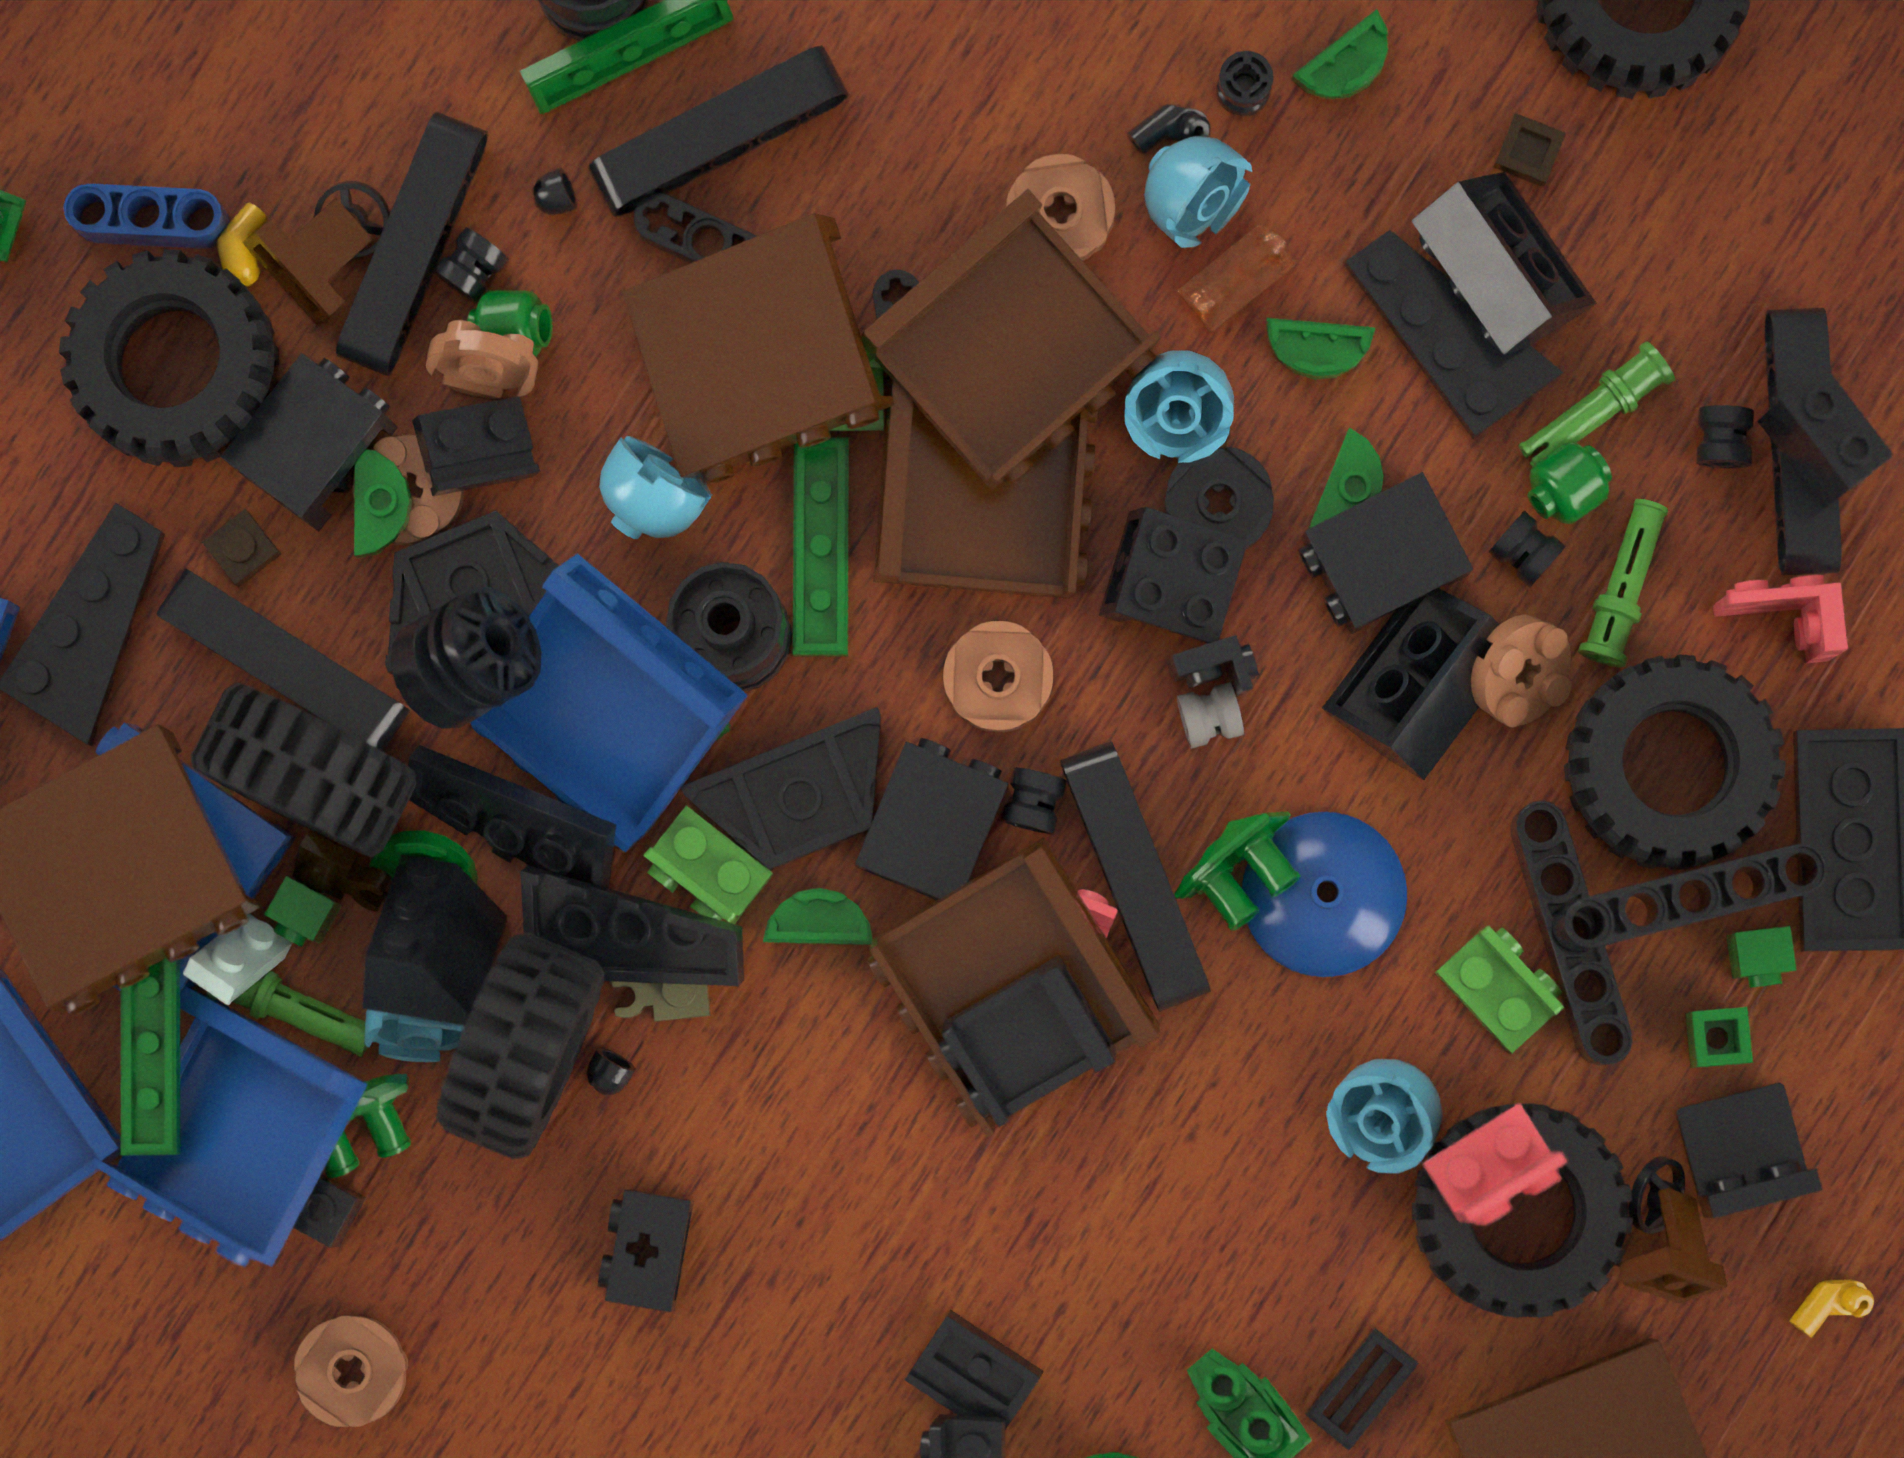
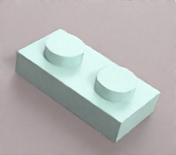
(237, 959)

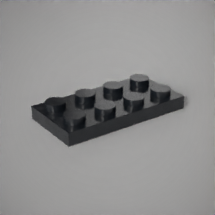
(1854, 815)

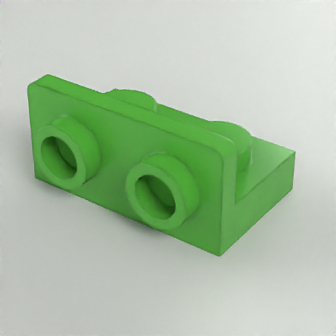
(707, 866)
(1501, 987)

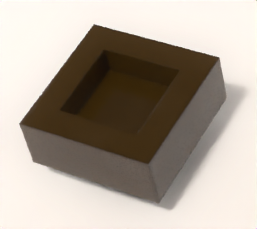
(1529, 150)
(241, 548)

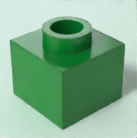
(301, 912)
(1761, 955)
(1736, 1030)

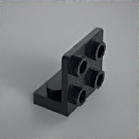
(1173, 575)
(1745, 1151)

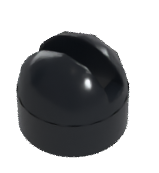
(554, 193)
(609, 1071)

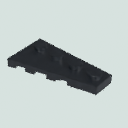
(1446, 335)
(78, 641)
(514, 818)
(630, 934)

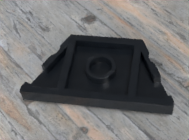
(468, 556)
(797, 793)

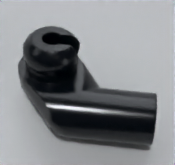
(1169, 123)

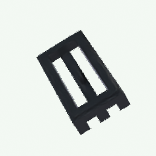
(1332, 1424)

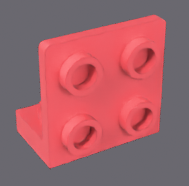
(1822, 619)
(1492, 1166)

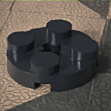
(1228, 469)

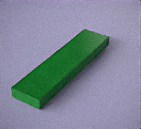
(621, 49)
(821, 549)
(151, 1063)

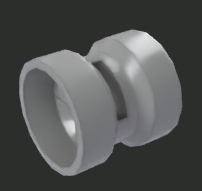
(1210, 715)

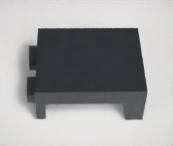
(308, 437)
(1825, 437)
(1384, 553)
(932, 820)
(1026, 1040)

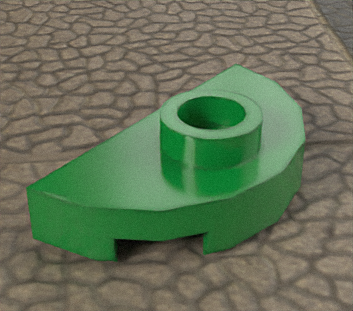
(1348, 63)
(1316, 347)
(1353, 478)
(381, 504)
(420, 844)
(818, 918)

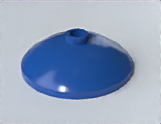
(1335, 935)

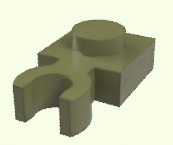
(668, 1000)

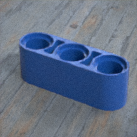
(124, 203)

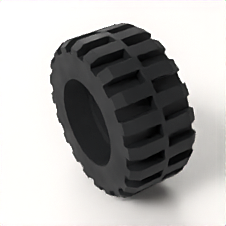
(1638, 59)
(125, 303)
(1735, 719)
(303, 769)
(519, 1045)
(1566, 1274)

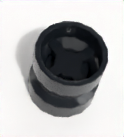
(1244, 94)
(471, 265)
(1725, 436)
(1527, 549)
(1034, 800)

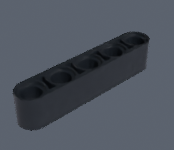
(719, 130)
(412, 243)
(1804, 530)
(282, 661)
(1135, 876)
(1715, 893)
(1566, 964)

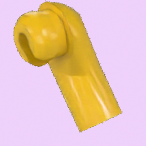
(230, 245)
(1832, 1298)

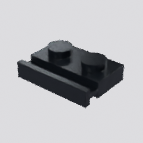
(475, 445)
(973, 1372)

